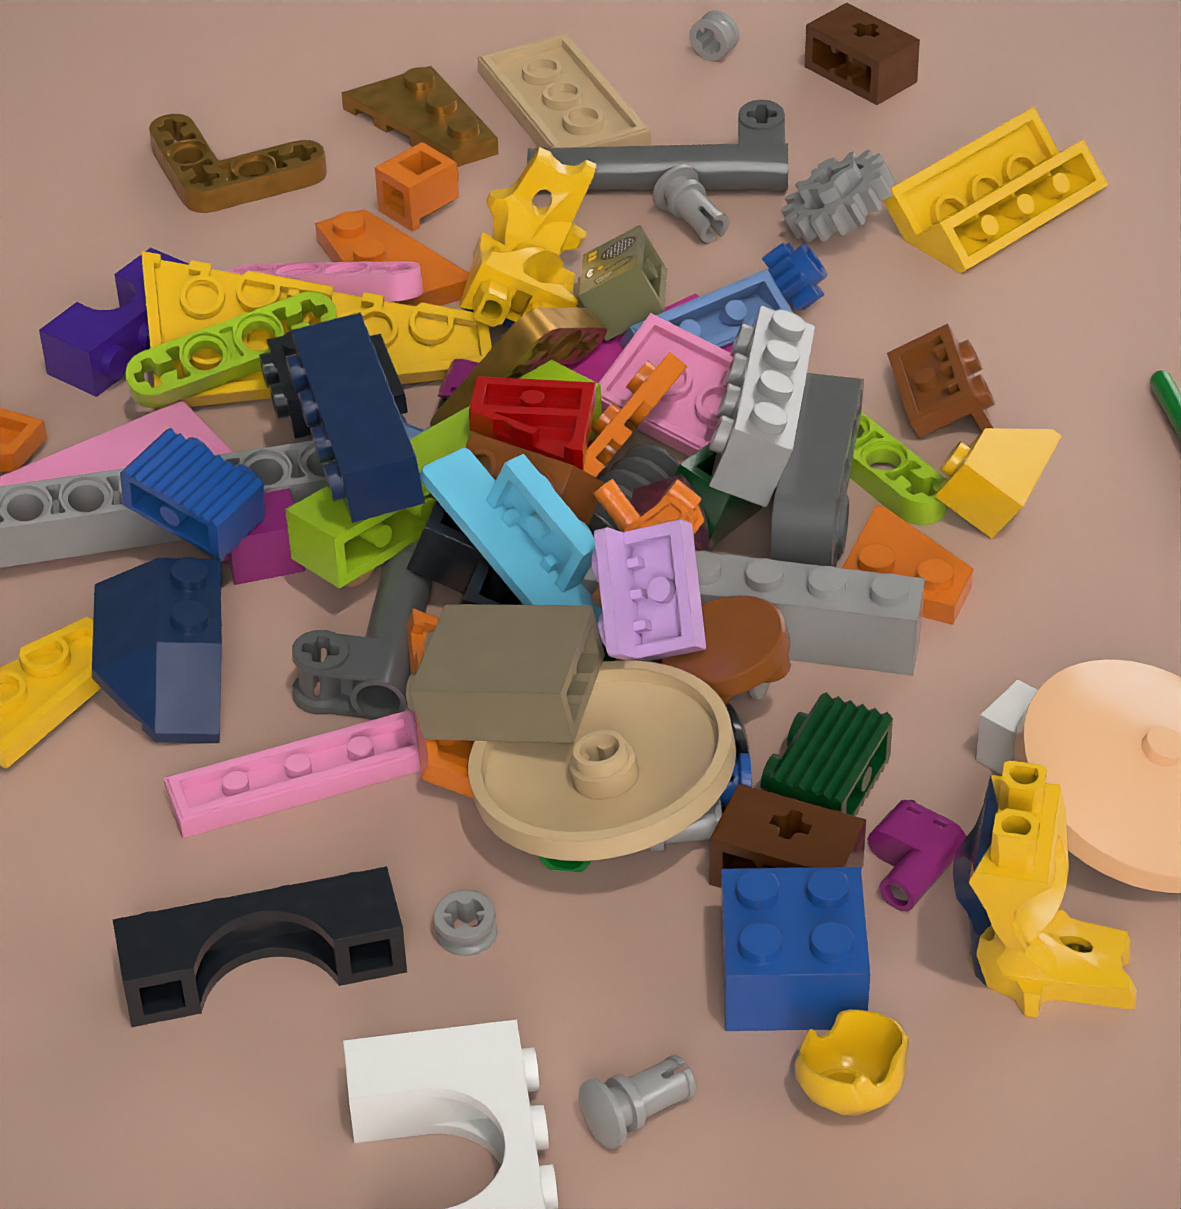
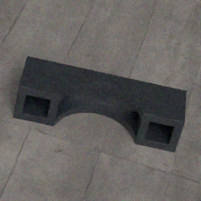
(181, 952)

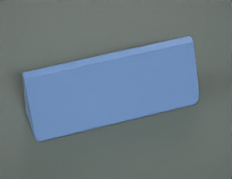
(721, 312)

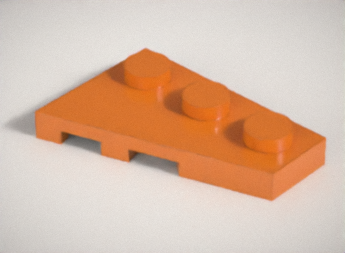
(367, 238)
(618, 424)

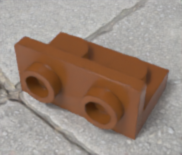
(940, 381)

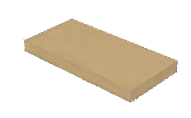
(561, 96)

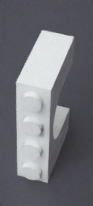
(461, 1085)

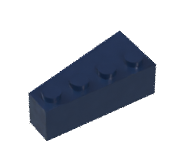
(354, 418)

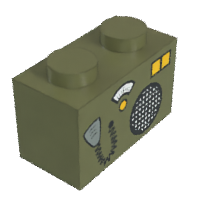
(623, 282)

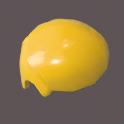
(855, 1063)

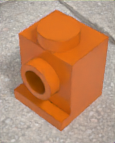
(415, 184)

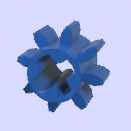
(796, 274)

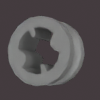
(710, 44)
(466, 907)

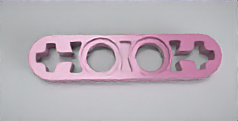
(391, 278)

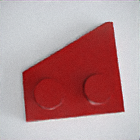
(536, 415)

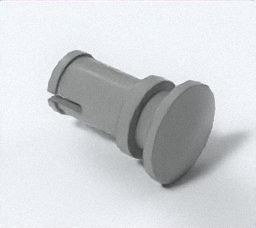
(686, 199)
(626, 1102)

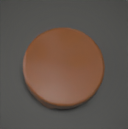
(743, 646)

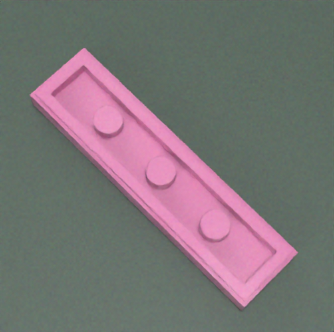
(294, 773)

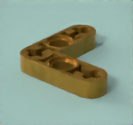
(228, 180)
(532, 340)

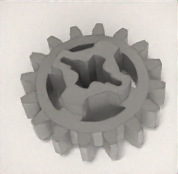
(838, 196)

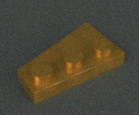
(427, 112)

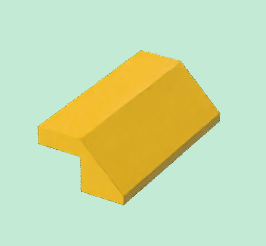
(992, 192)

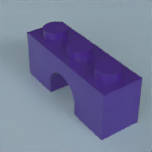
(94, 345)

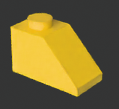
(995, 474)

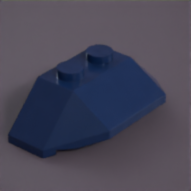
(162, 646)

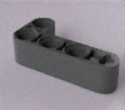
(817, 472)

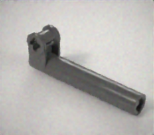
(752, 164)
(370, 672)

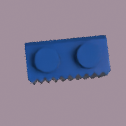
(194, 493)

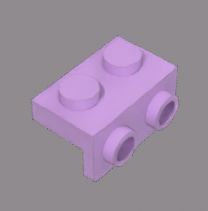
(649, 591)

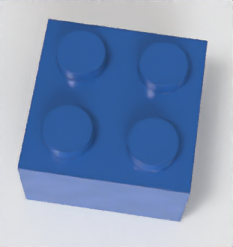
(793, 947)

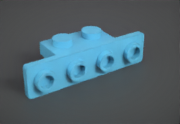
(517, 527)

